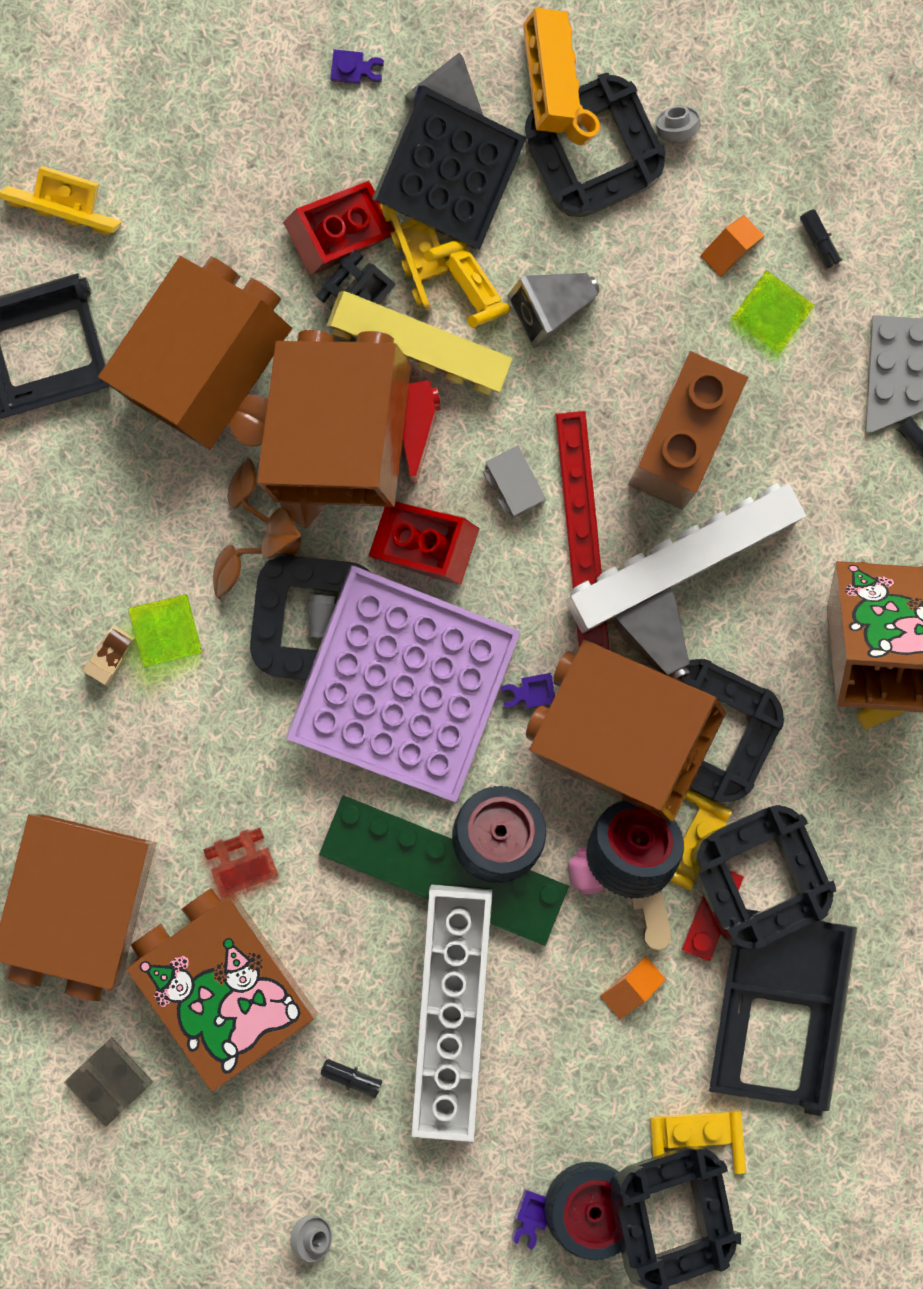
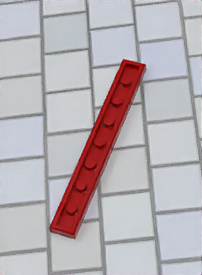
(580, 510)

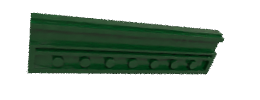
(421, 858)

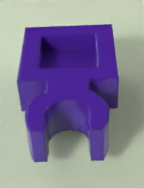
(349, 67)
(535, 690)
(532, 1216)

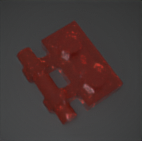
(244, 871)

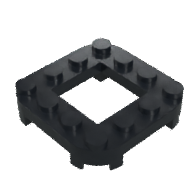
(613, 186)
(271, 606)
(756, 739)
(723, 898)
(692, 1259)

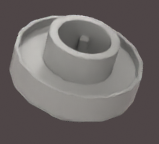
(678, 123)
(311, 1238)

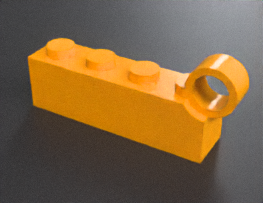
(554, 77)

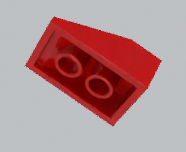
(337, 226)
(419, 424)
(424, 542)

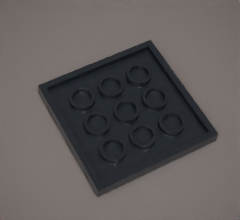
(449, 167)

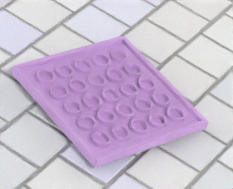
(402, 684)

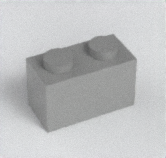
(514, 481)

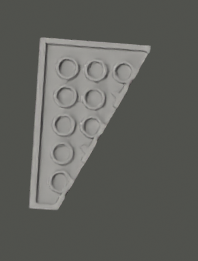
(894, 371)

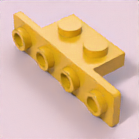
(64, 197)
(415, 240)

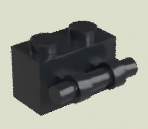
(368, 283)

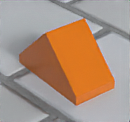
(731, 245)
(633, 988)

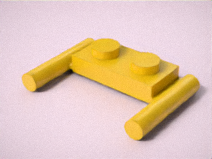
(472, 280)
(707, 819)
(700, 1130)

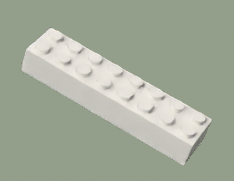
(690, 555)
(451, 1013)

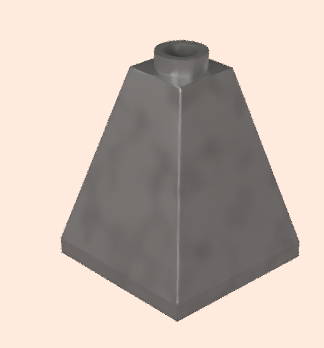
(452, 82)
(550, 302)
(657, 634)

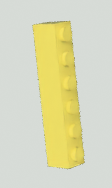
(422, 343)

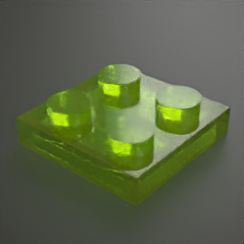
(772, 312)
(164, 631)

